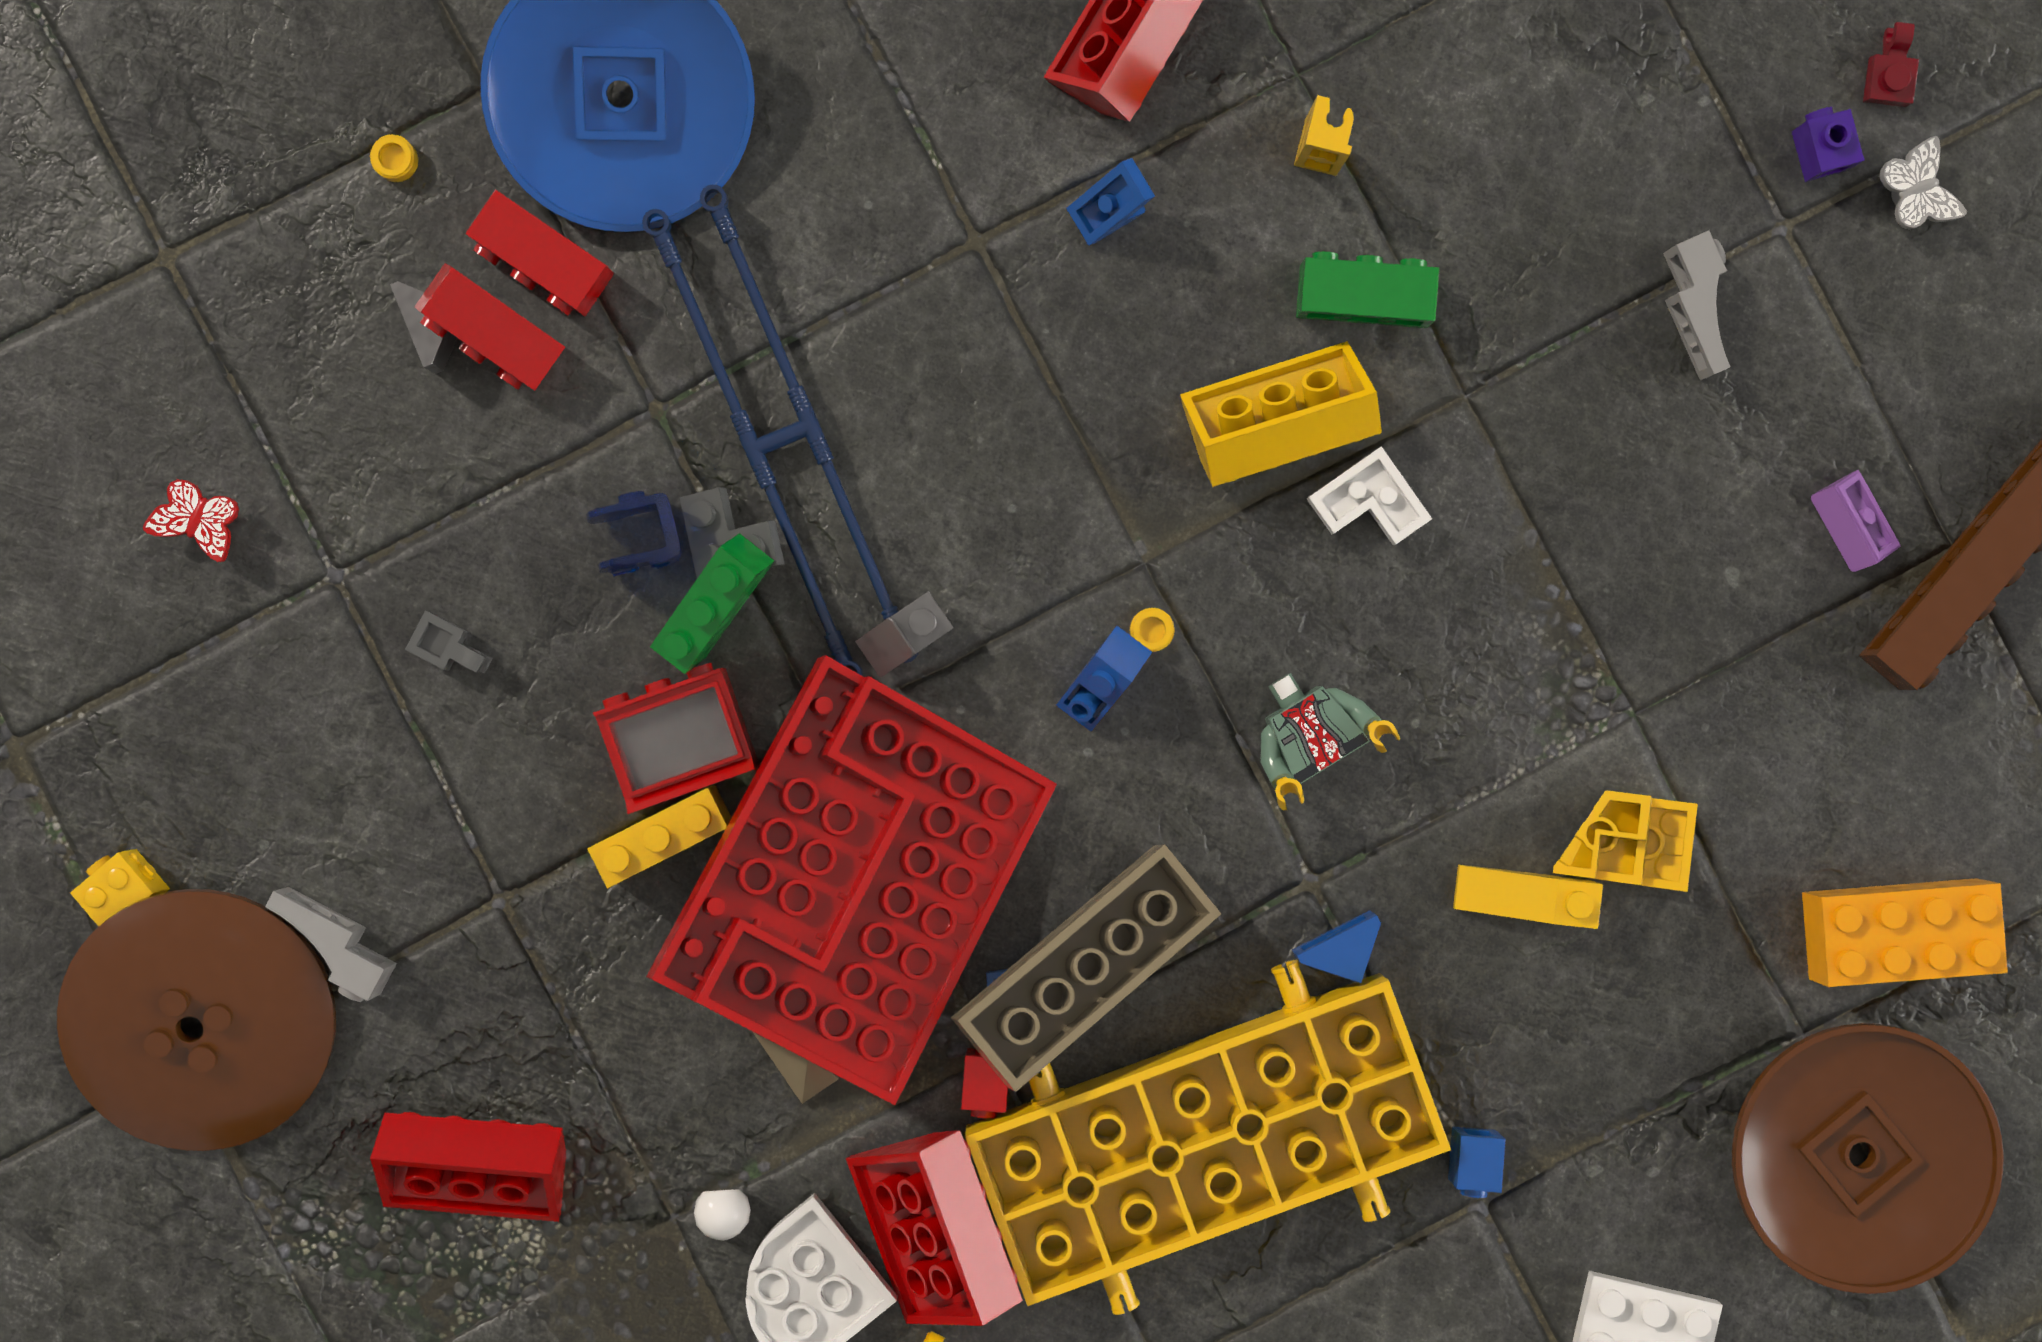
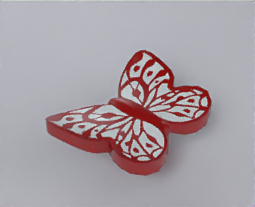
(196, 517)

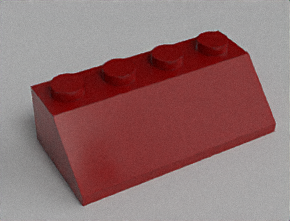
(1119, 52)
(470, 1166)

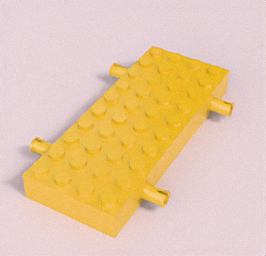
(1207, 1138)

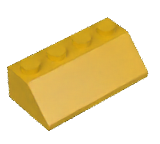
(1282, 413)

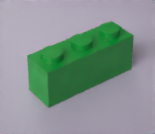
(1367, 290)
(712, 603)

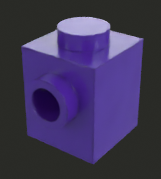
(1827, 143)

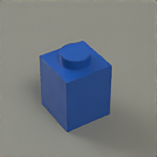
(1476, 1161)

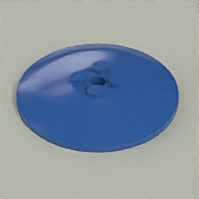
(608, 163)

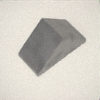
(430, 347)

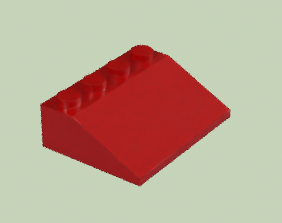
(935, 1230)

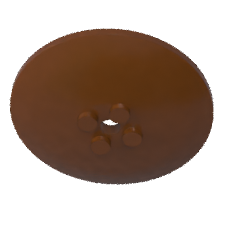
(210, 959)
(1927, 1170)

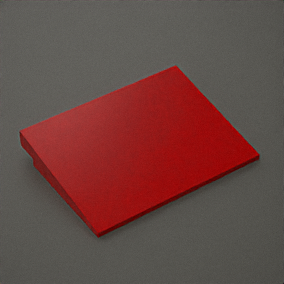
(854, 880)

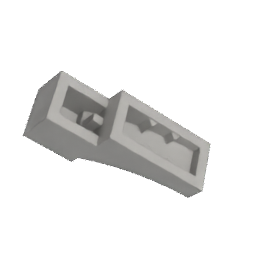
(1696, 271)
(353, 966)

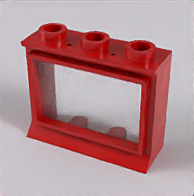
(676, 737)

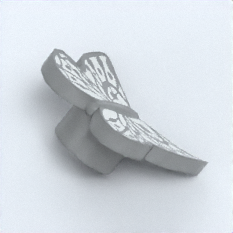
(1917, 189)

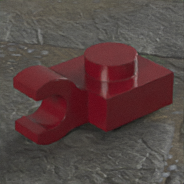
(1892, 75)

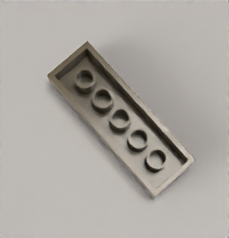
(1086, 966)

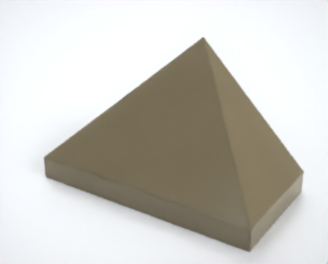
(801, 1075)

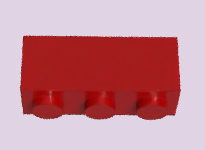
(538, 255)
(487, 328)

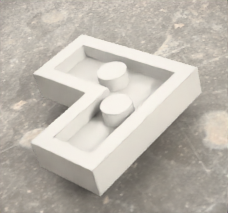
(1371, 486)

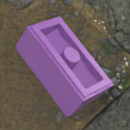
(1855, 521)

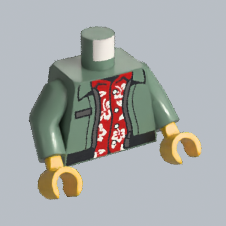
(1314, 733)

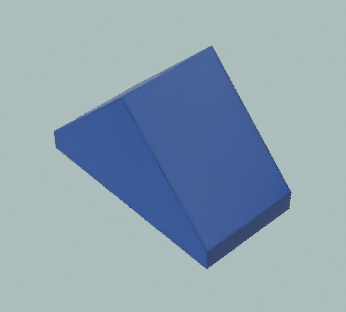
(1343, 949)

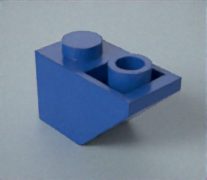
(1104, 678)

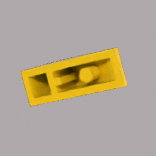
(1529, 896)

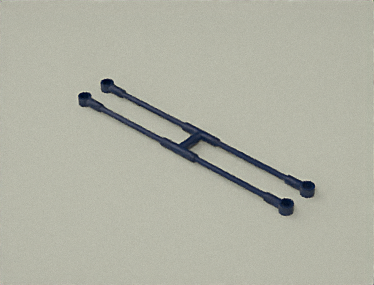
(755, 447)

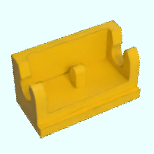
(1321, 144)

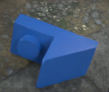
(1111, 202)

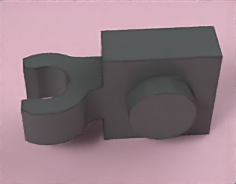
(443, 643)

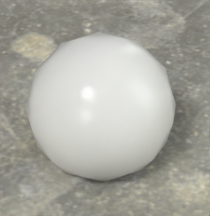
(722, 1213)

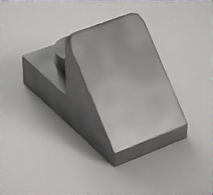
(904, 634)

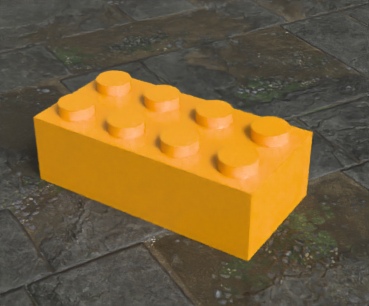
(1904, 932)

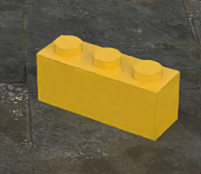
(660, 836)

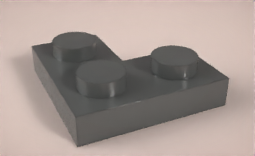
(711, 524)

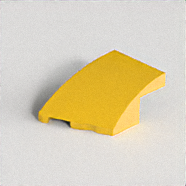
(1633, 842)

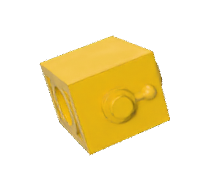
(117, 884)

